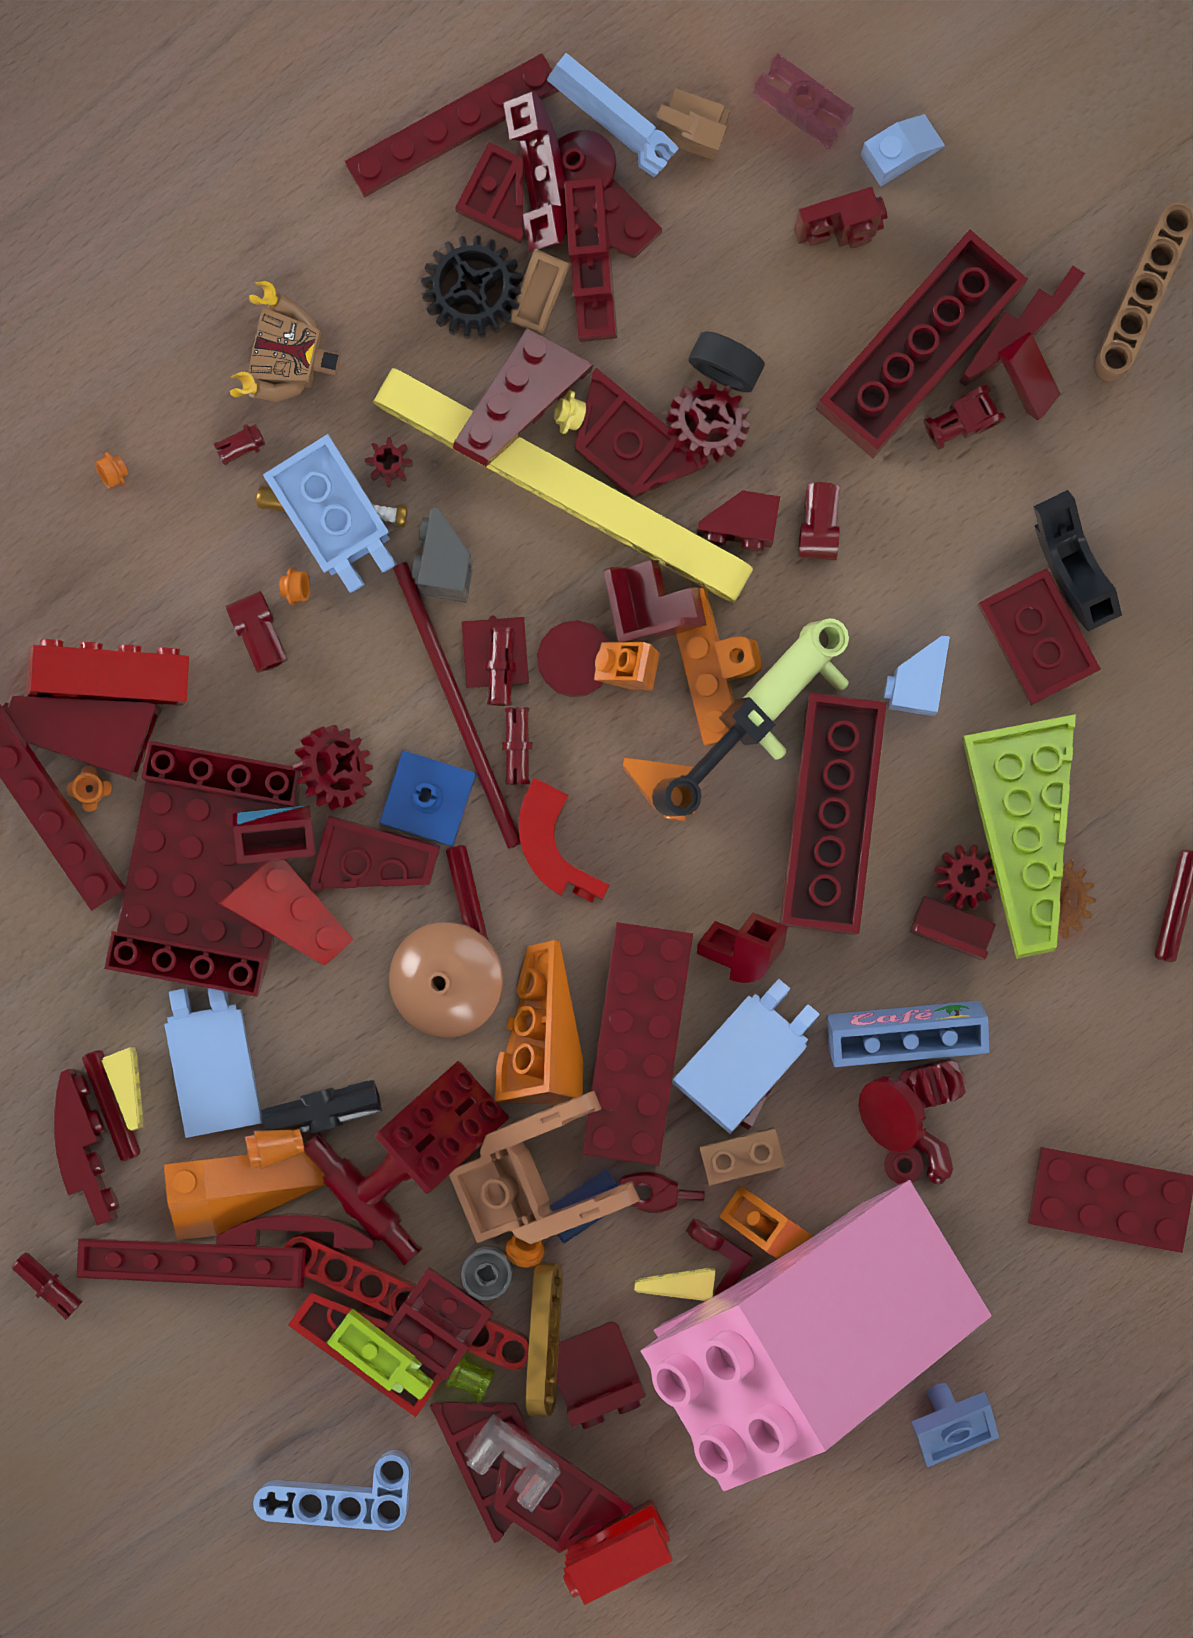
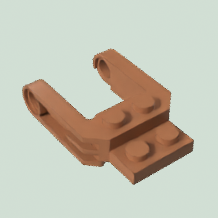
(506, 1191)

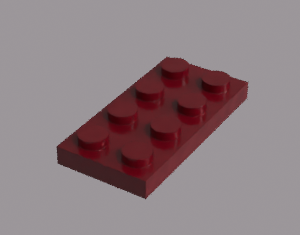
(1111, 1199)

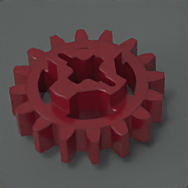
(714, 405)
(333, 767)

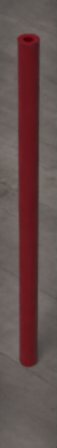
(457, 705)

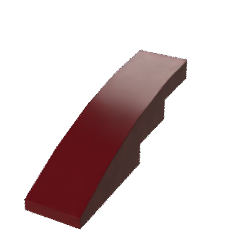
(590, 259)
(1009, 329)

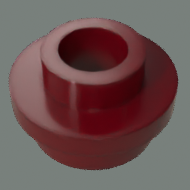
(916, 1166)

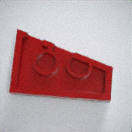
(286, 908)

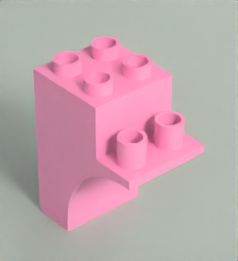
(815, 1339)

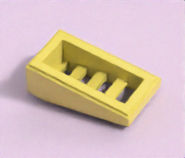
(125, 1082)
(690, 1284)

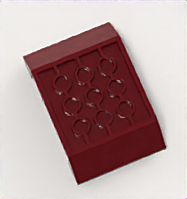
(188, 865)

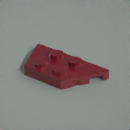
(629, 441)
(460, 1426)
(570, 1508)

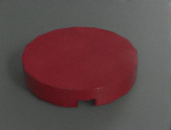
(569, 658)
(892, 1114)

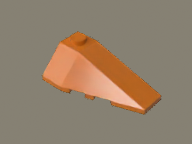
(544, 1046)
(226, 1191)

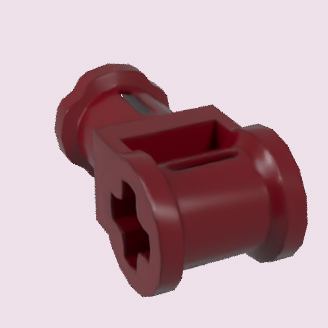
(968, 415)

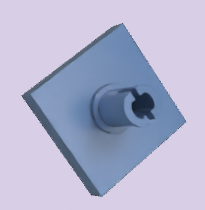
(953, 1425)

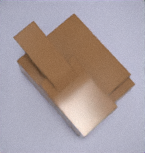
(694, 123)

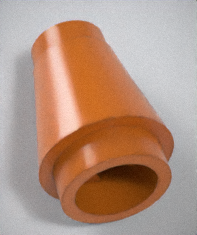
(273, 1146)

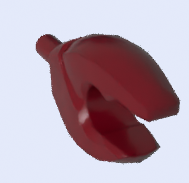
(664, 1192)

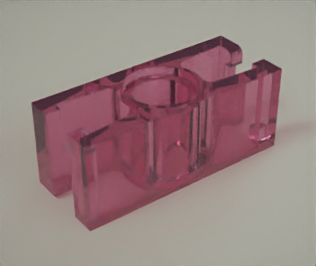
(803, 84)

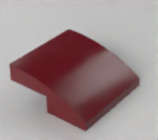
(438, 1323)

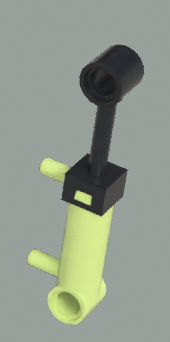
(753, 715)

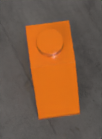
(648, 773)
(763, 1223)

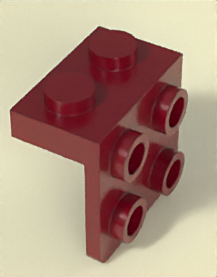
(597, 1375)

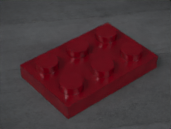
(1038, 636)

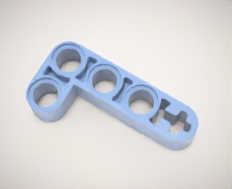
(331, 1496)

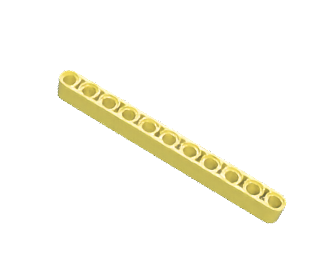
(573, 491)

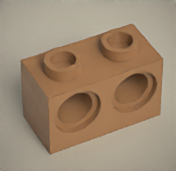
(741, 1156)

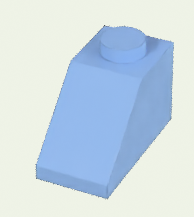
(900, 148)
(919, 680)

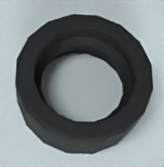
(726, 361)

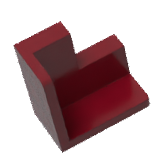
(644, 610)

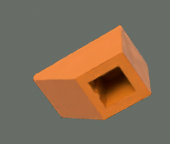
(627, 665)

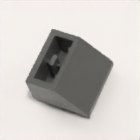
(446, 563)

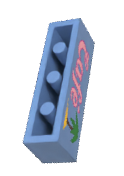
(907, 1033)

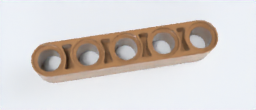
(1156, 279)

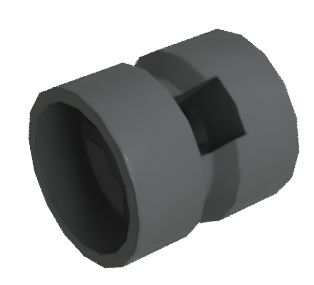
(487, 1273)

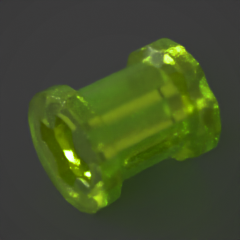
(470, 1379)

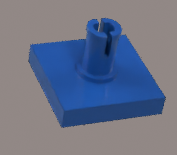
(427, 798)

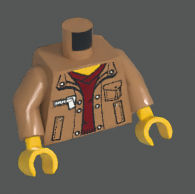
(284, 351)

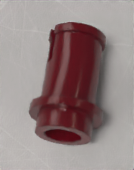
(240, 444)

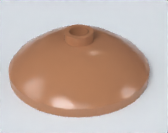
(470, 973)

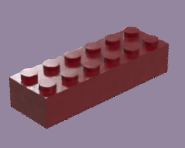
(921, 343)
(833, 814)
(638, 1043)

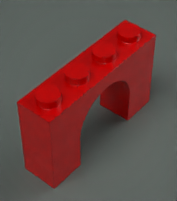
(617, 1554)

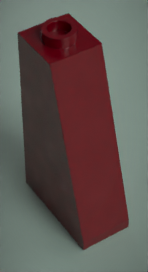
(90, 731)

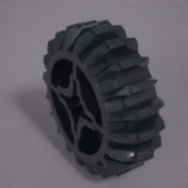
(483, 278)

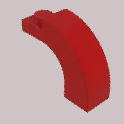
(537, 837)

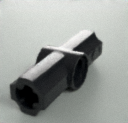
(324, 1108)

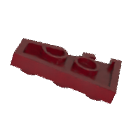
(369, 857)

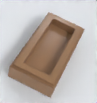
(540, 291)

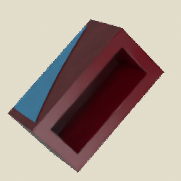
(273, 834)

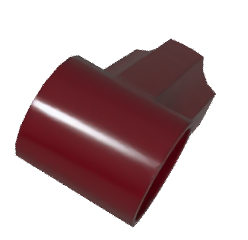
(820, 531)
(254, 624)

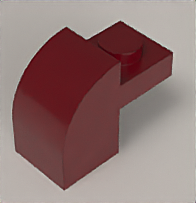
(746, 950)

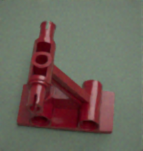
(422, 1145)

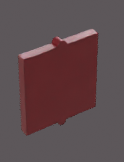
(477, 650)

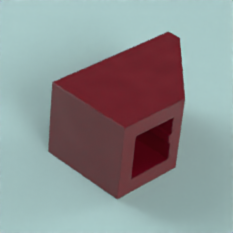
(743, 519)

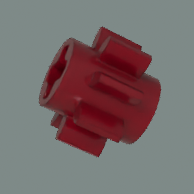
(380, 455)

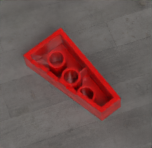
(108, 674)
(319, 1320)

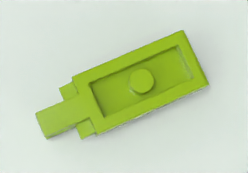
(379, 1356)

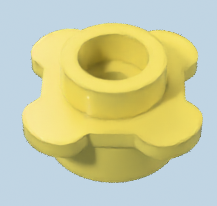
(569, 413)

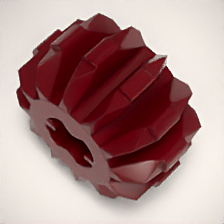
(955, 869)
(935, 1082)

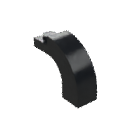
(1072, 562)

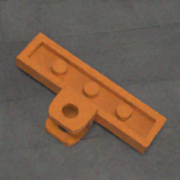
(711, 667)

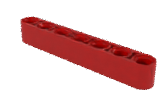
(387, 1300)

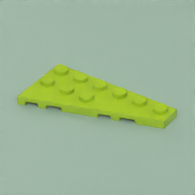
(1023, 805)

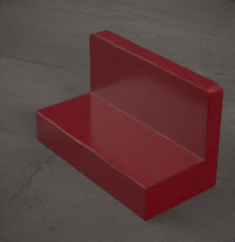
(952, 928)

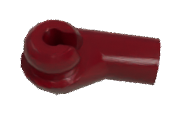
(939, 1158)

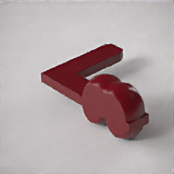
(716, 1242)

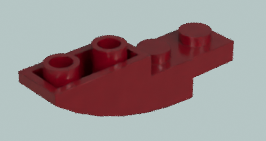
(74, 1131)

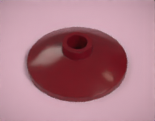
(595, 155)

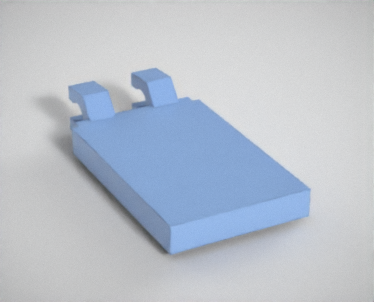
(613, 114)
(331, 510)
(745, 1058)
(211, 1065)

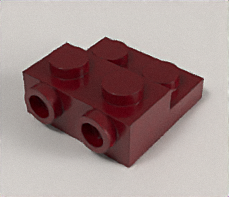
(850, 216)

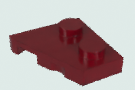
(628, 223)

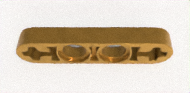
(544, 1339)

